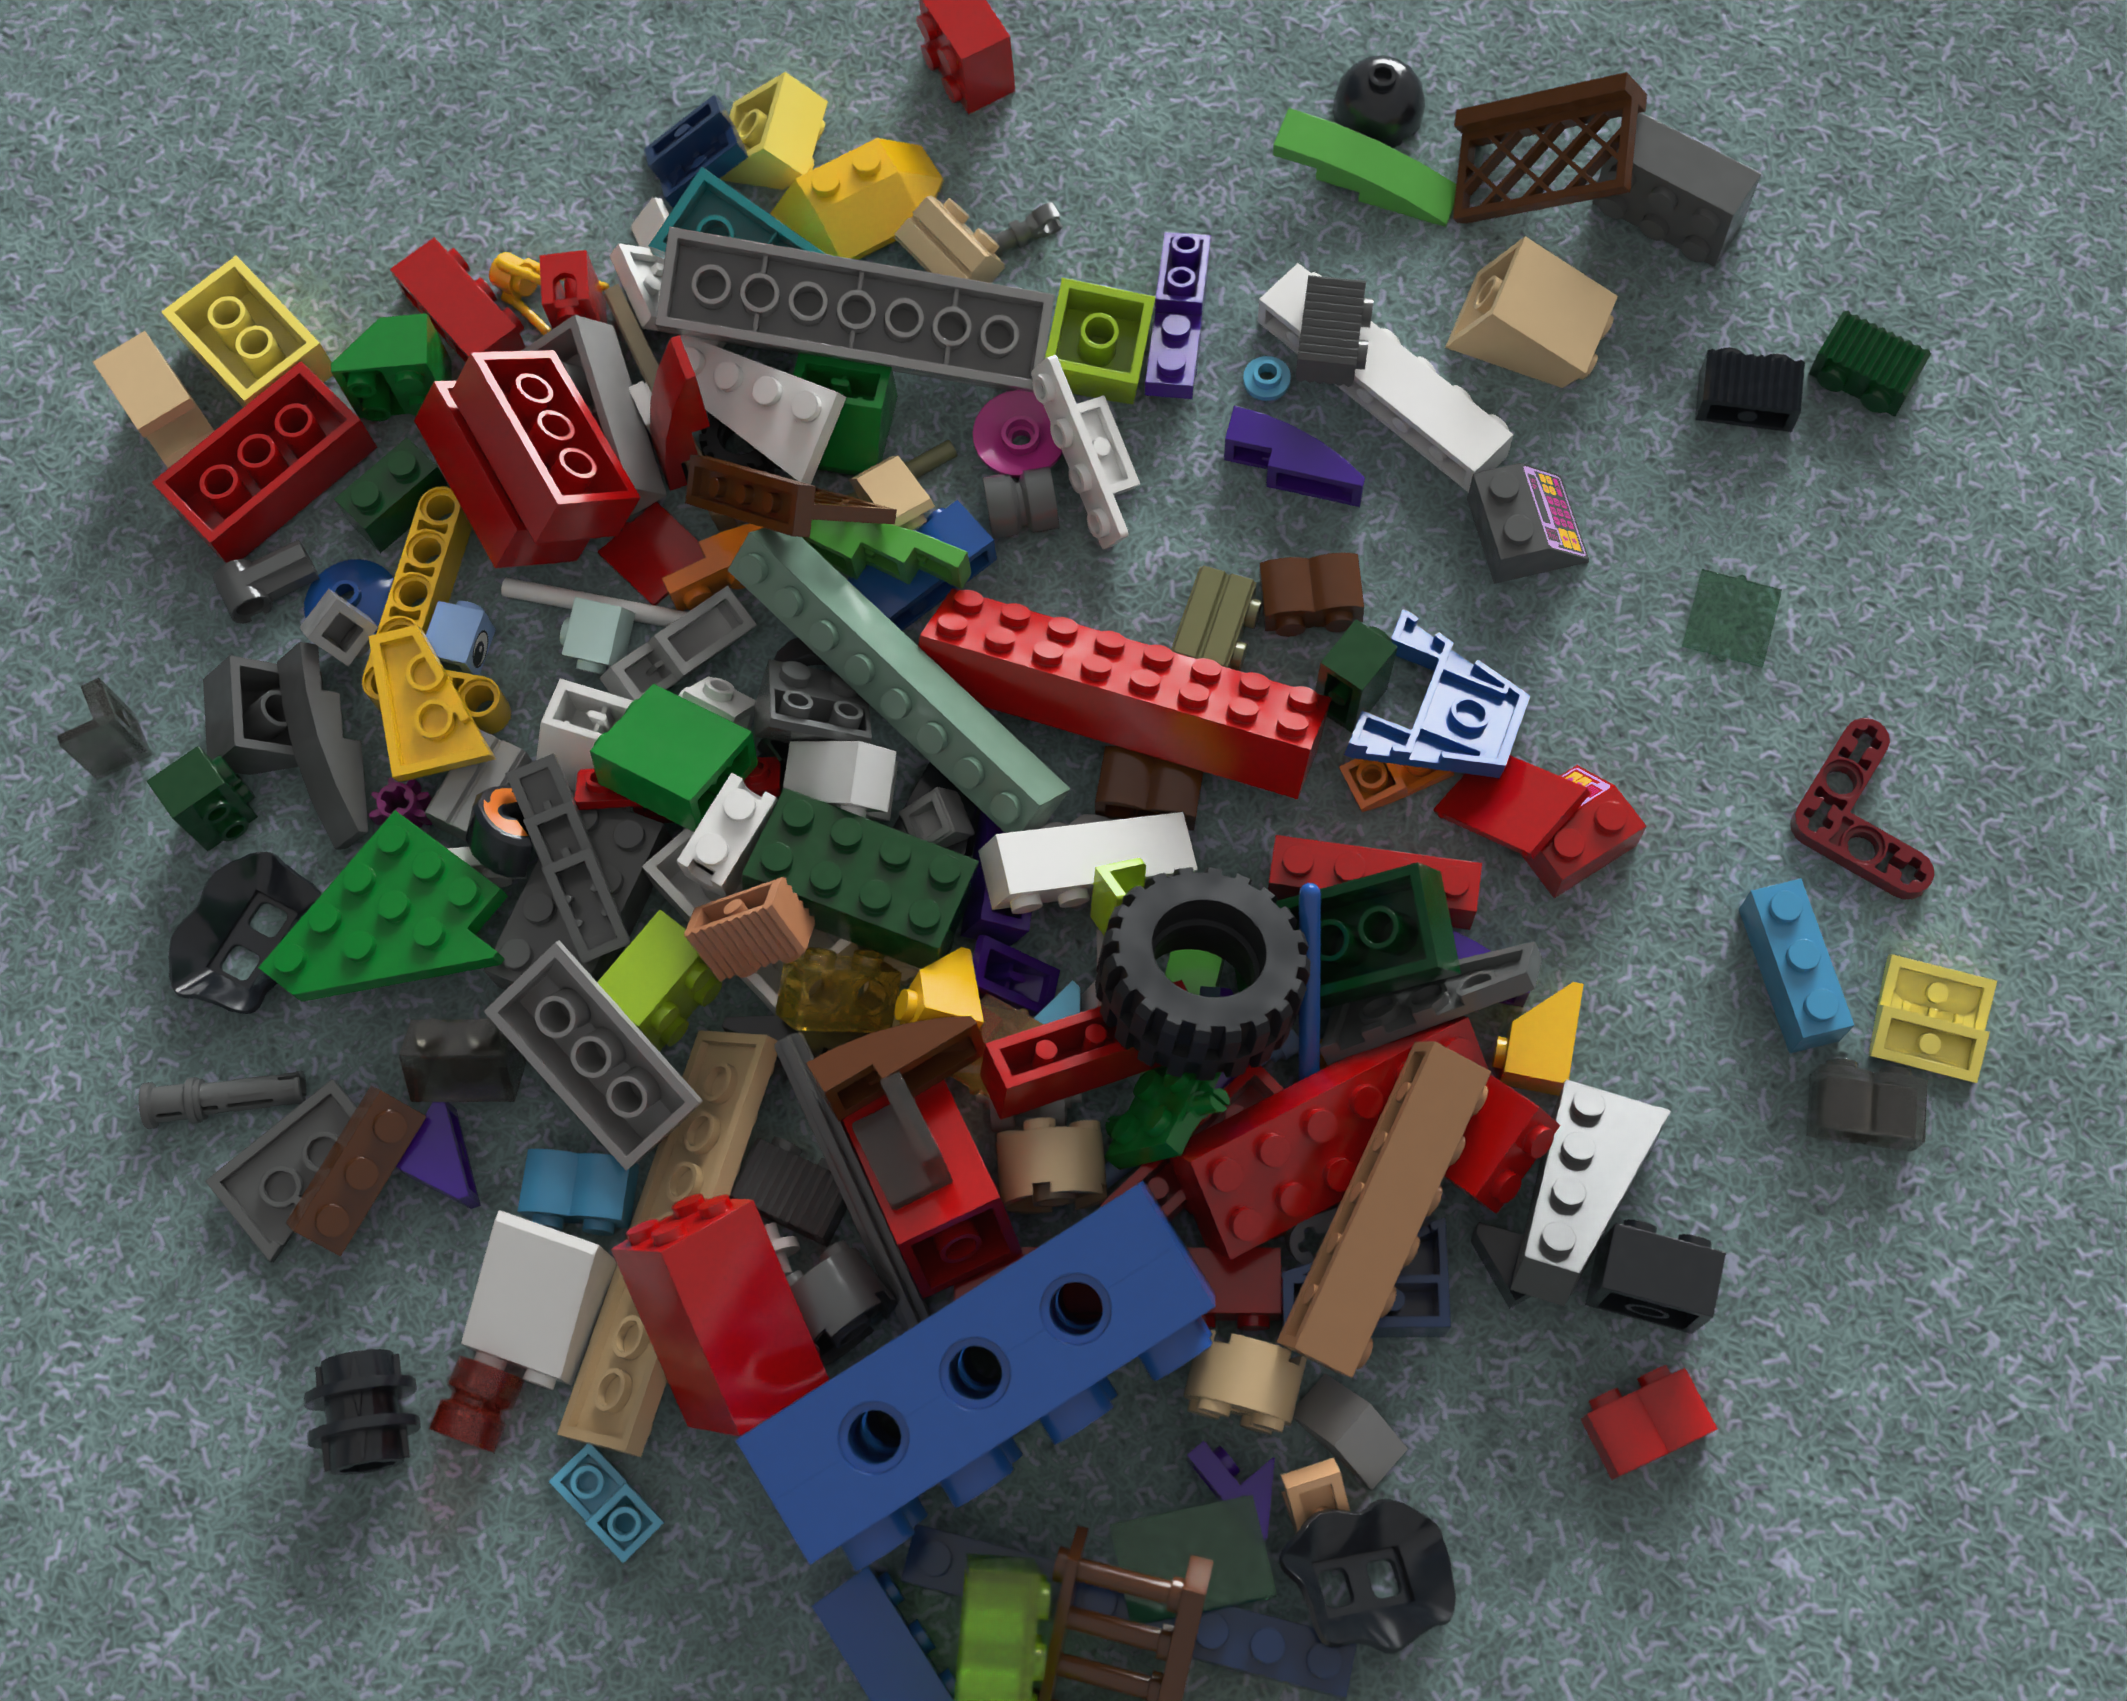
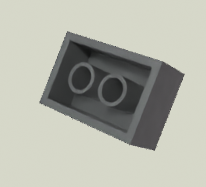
(1681, 192)

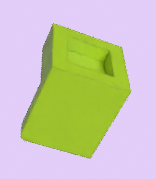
(1111, 885)

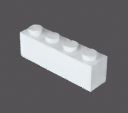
(1061, 861)

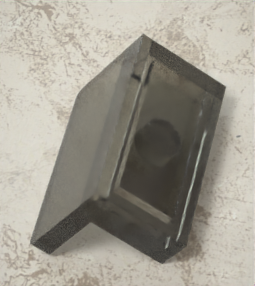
(110, 738)
(901, 1147)

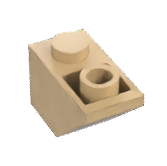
(895, 487)

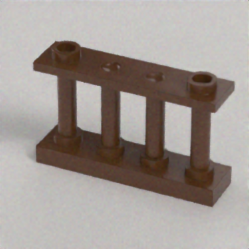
(1170, 1643)

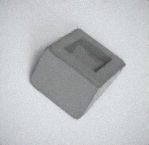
(938, 818)

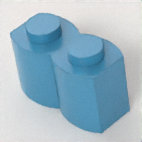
(577, 1189)

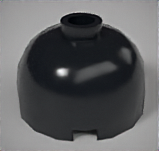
(1380, 100)

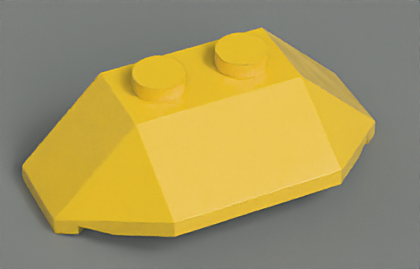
(859, 197)

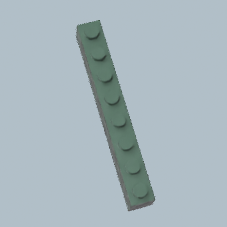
(899, 680)

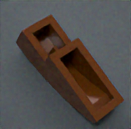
(920, 1050)

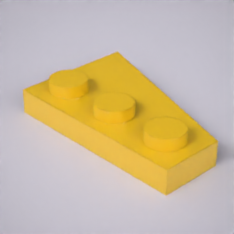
(421, 709)

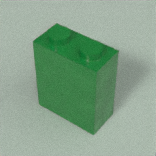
(672, 756)

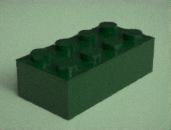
(864, 878)
(1381, 934)

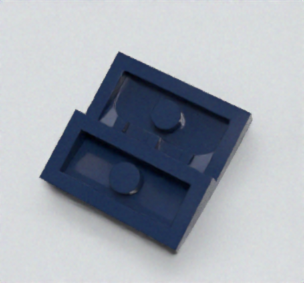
(698, 140)

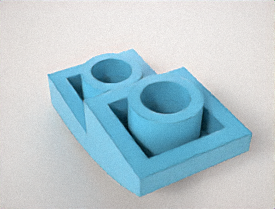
(606, 1501)

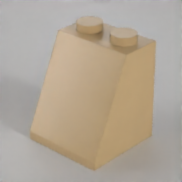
(1534, 316)

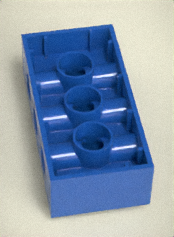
(859, 1487)

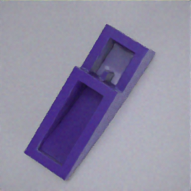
(1292, 458)

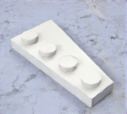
(767, 407)

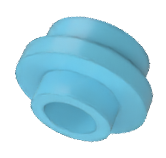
(1266, 389)

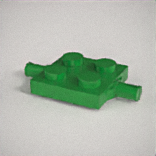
(1161, 1117)

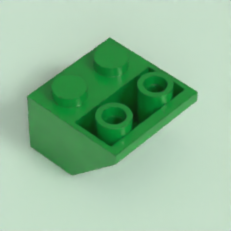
(392, 367)
(866, 415)

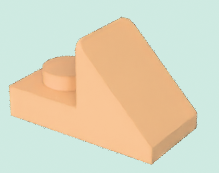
(1313, 1490)

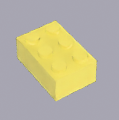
(243, 332)

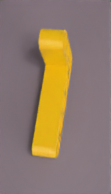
(435, 583)

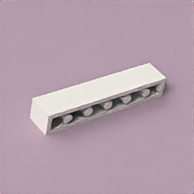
(1402, 391)

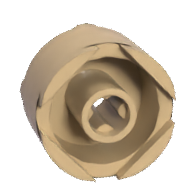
(1051, 1166)
(1245, 1380)

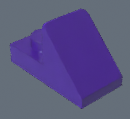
(1218, 1473)

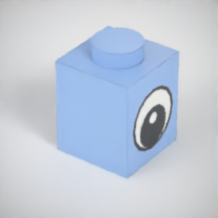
(460, 636)

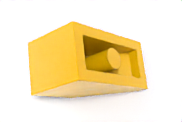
(942, 990)
(1541, 1044)

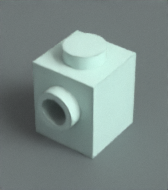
(596, 634)

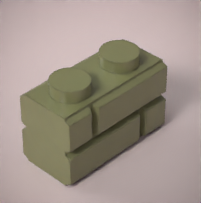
(1217, 618)

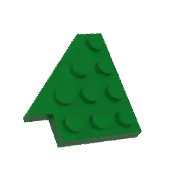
(389, 919)

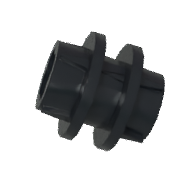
(361, 1412)

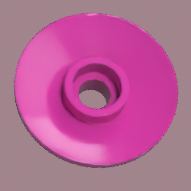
(1003, 420)

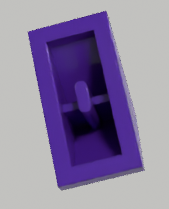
(1013, 976)
(440, 1157)

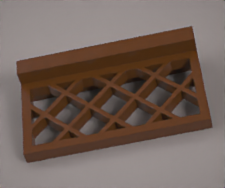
(1547, 113)
(772, 499)

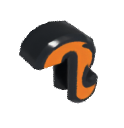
(499, 833)

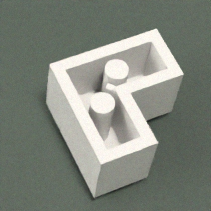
(844, 775)

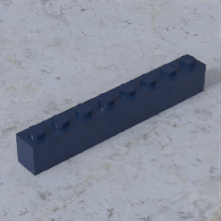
(1225, 1636)

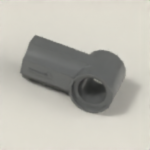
(254, 585)

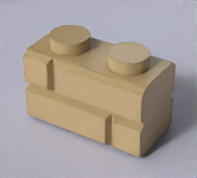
(946, 245)

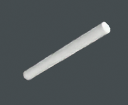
(565, 598)

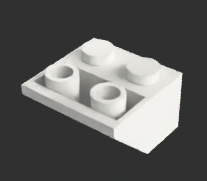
(574, 723)

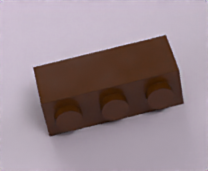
(355, 1171)

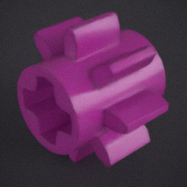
(402, 796)

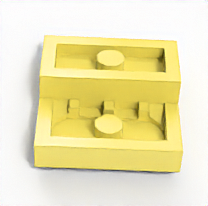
(1932, 1018)

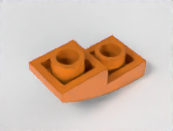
(1383, 783)

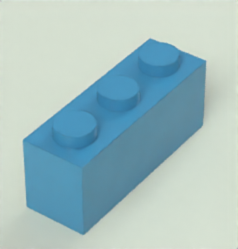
(1795, 966)

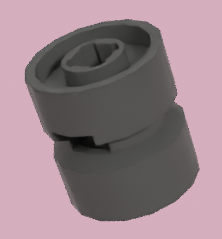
(1021, 502)

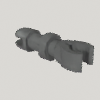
(1038, 224)

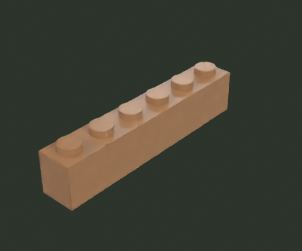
(1385, 1208)

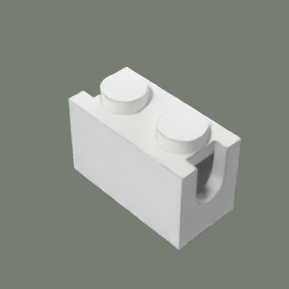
(726, 837)

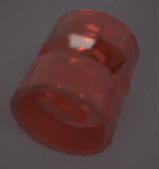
(476, 1404)

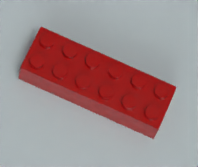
(1297, 1146)

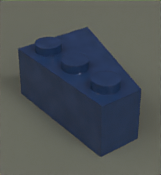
(1421, 1289)

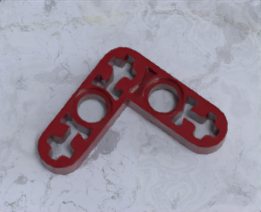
(1846, 825)

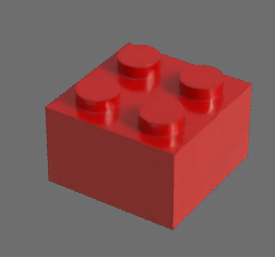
(968, 49)

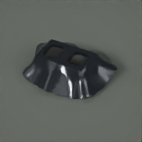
(223, 922)
(1348, 1543)

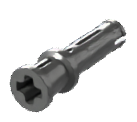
(198, 1099)

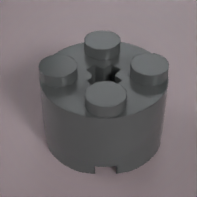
(840, 1300)

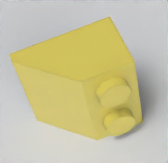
(778, 131)

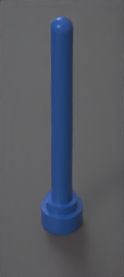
(1310, 1007)

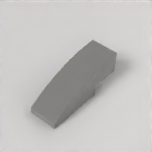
(680, 647)

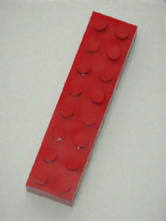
(1128, 692)

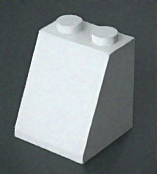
(537, 1300)

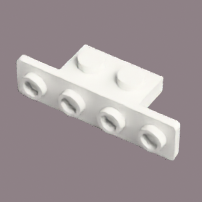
(641, 270)
(1091, 448)

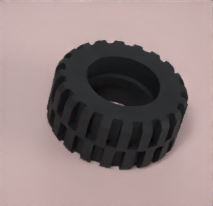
(1189, 1029)

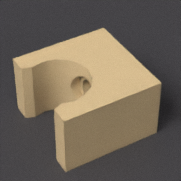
(154, 398)

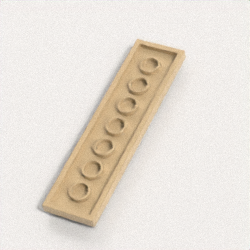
(620, 1371)

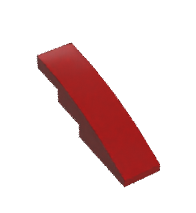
(675, 412)

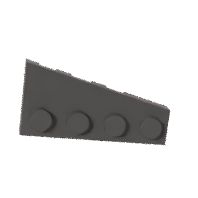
(1400, 1013)

